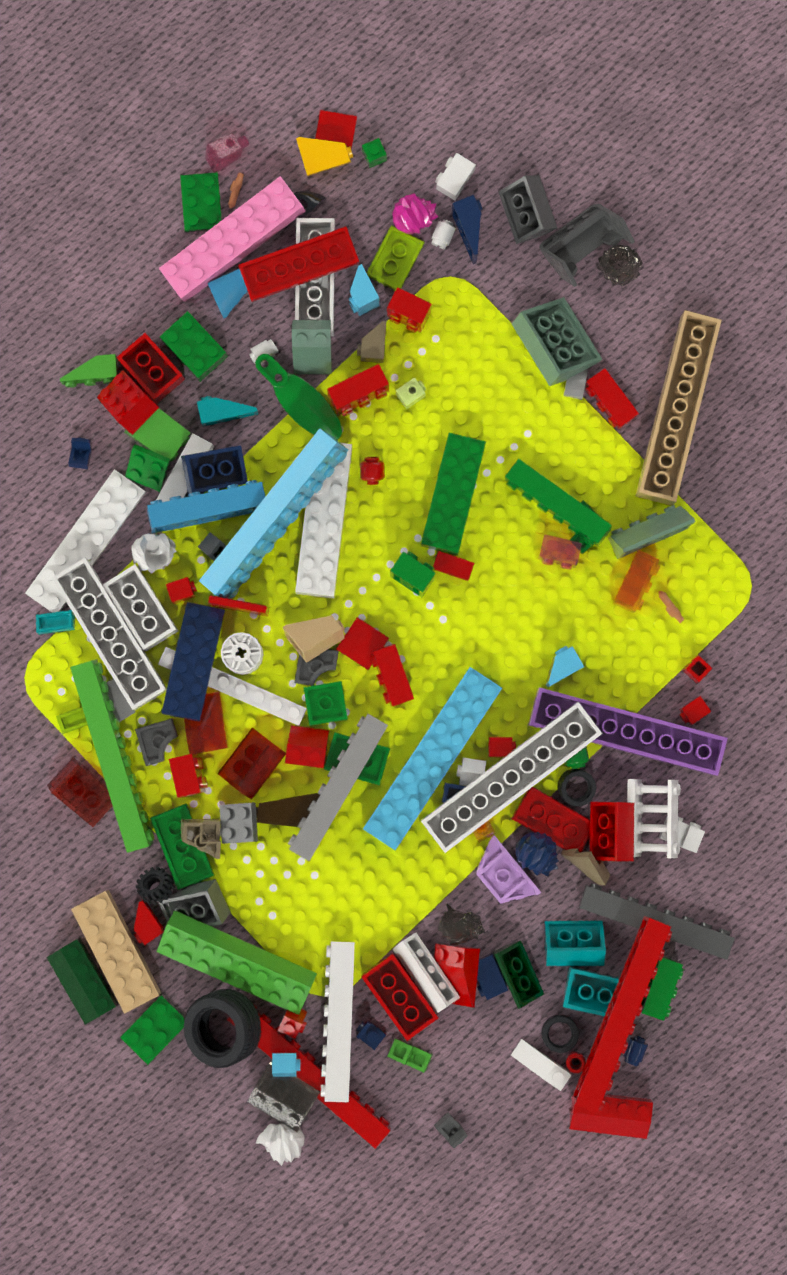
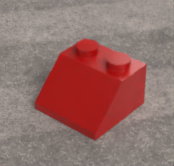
(307, 746)

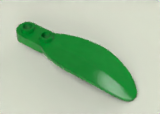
(300, 399)

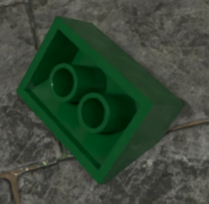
(518, 973)

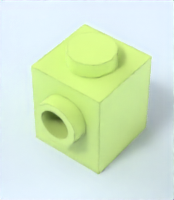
(411, 393)

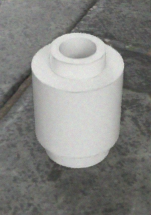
(443, 234)
(264, 347)

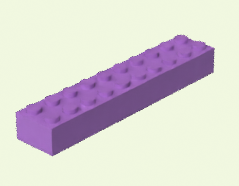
(637, 733)

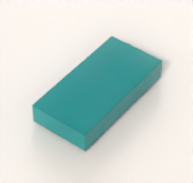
(55, 622)

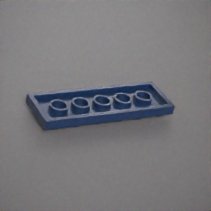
(193, 661)

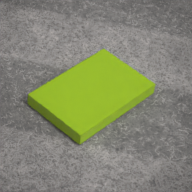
(395, 258)

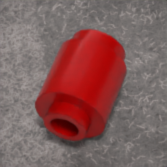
(572, 1067)

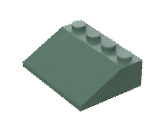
(556, 340)
(650, 531)

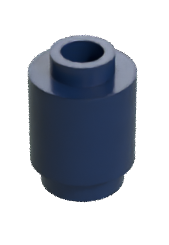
(635, 1050)

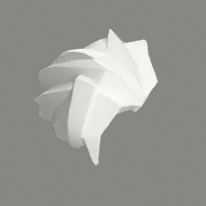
(153, 551)
(282, 1142)

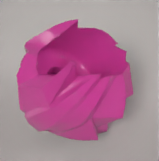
(413, 214)

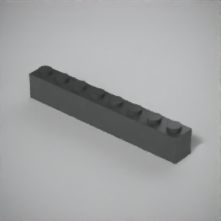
(631, 913)

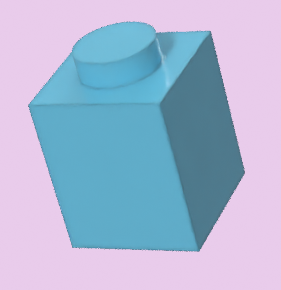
(285, 1064)

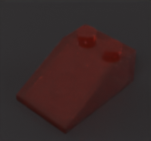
(211, 731)
(81, 792)

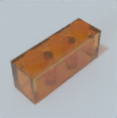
(636, 582)

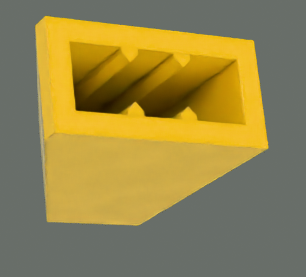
(323, 154)

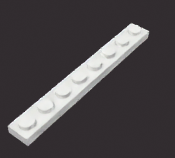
(246, 692)

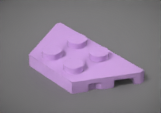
(503, 874)

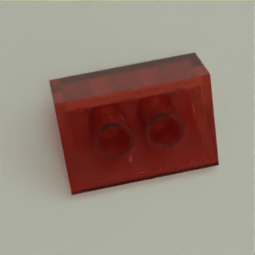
(251, 763)

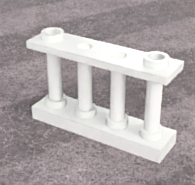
(634, 794)

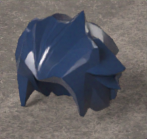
(537, 853)

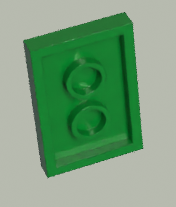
(200, 201)
(373, 768)
(154, 1029)

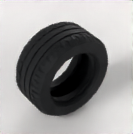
(199, 1036)

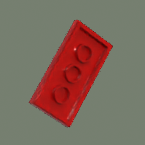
(548, 816)

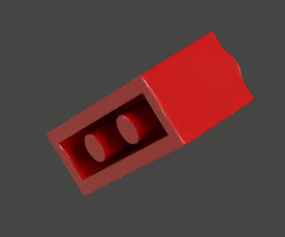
(611, 399)
(391, 675)

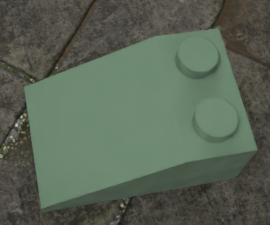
(312, 346)

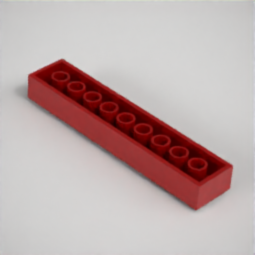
(621, 1014)

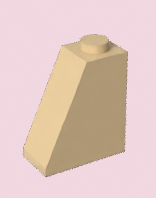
(314, 636)

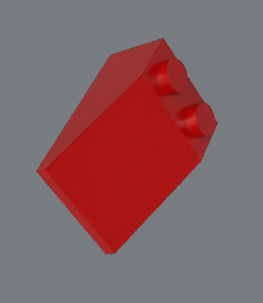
(461, 969)

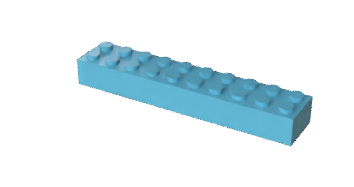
(274, 515)
(432, 758)

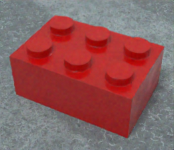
(150, 368)
(358, 390)
(127, 402)
(188, 775)
(612, 831)

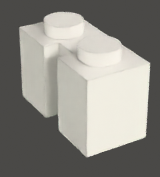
(455, 176)
(688, 835)

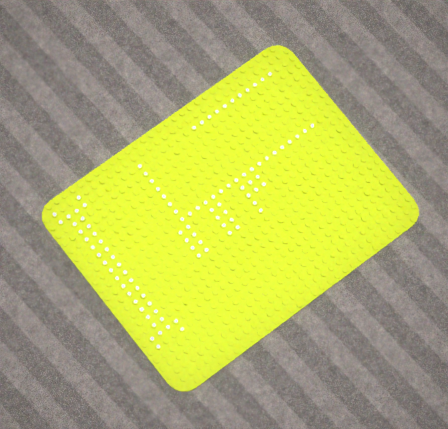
(497, 623)

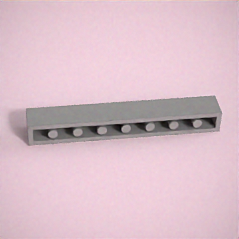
(338, 787)

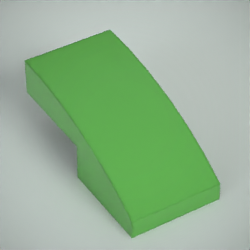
(410, 1055)

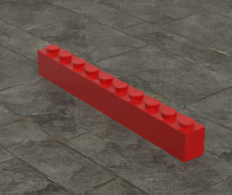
(353, 1113)

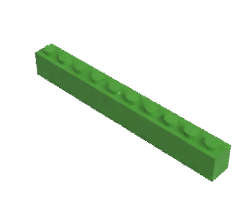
(112, 755)

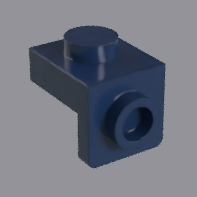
(80, 453)

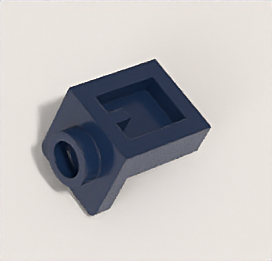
(370, 1034)

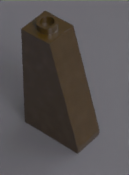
(285, 811)

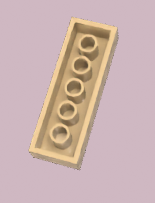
(116, 951)

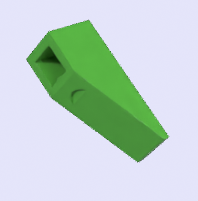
(95, 370)

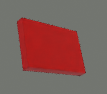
(238, 605)

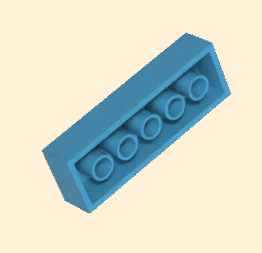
(205, 507)

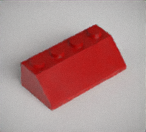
(618, 1117)

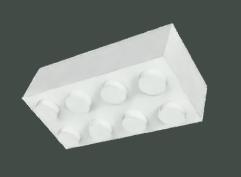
(140, 607)

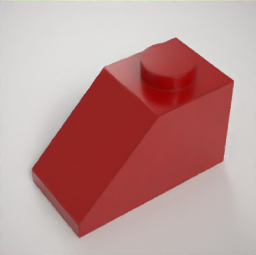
(146, 924)

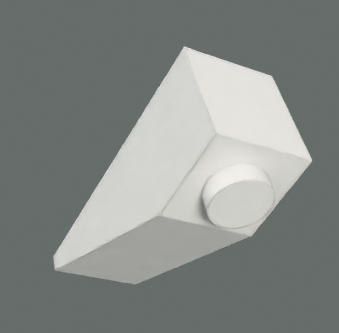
(541, 1065)

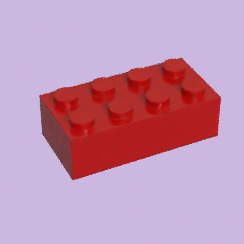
(399, 996)

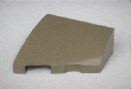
(202, 834)
(588, 865)

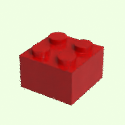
(408, 310)

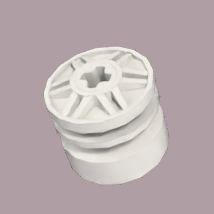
(253, 656)

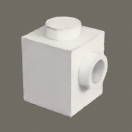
(470, 770)

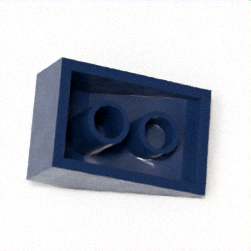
(467, 218)

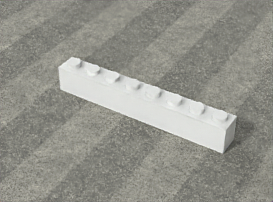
(338, 1022)

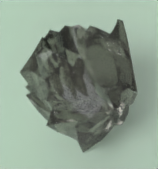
(620, 265)
(460, 926)

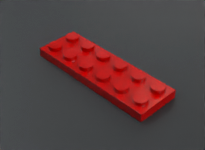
(298, 264)

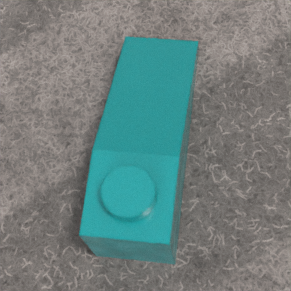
(219, 410)

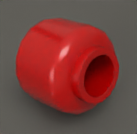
(372, 470)

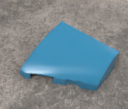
(228, 291)

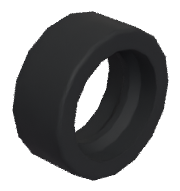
(585, 799)
(560, 1048)

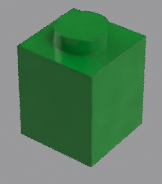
(374, 153)

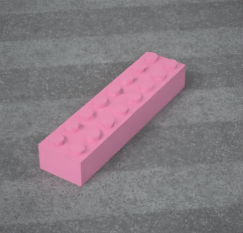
(232, 239)

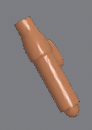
(235, 188)
(670, 607)

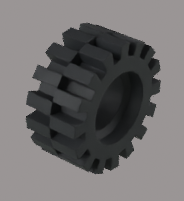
(161, 891)

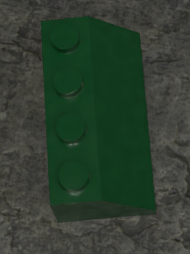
(82, 981)

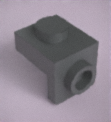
(451, 1130)

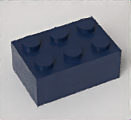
(214, 469)

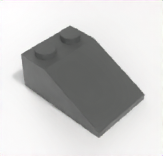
(200, 901)

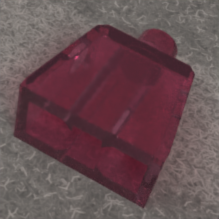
(222, 153)

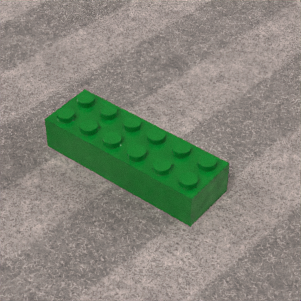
(453, 494)

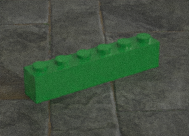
(558, 503)

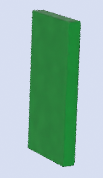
(184, 860)

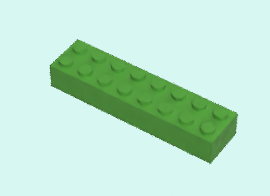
(236, 962)

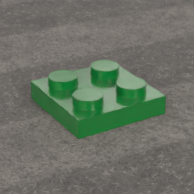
(147, 468)
(325, 703)

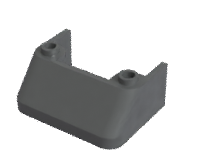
(581, 237)

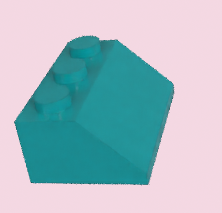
(574, 943)
(588, 991)

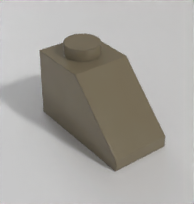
(373, 345)

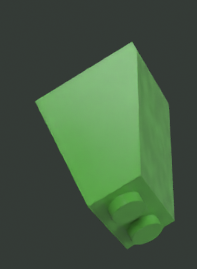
(161, 435)

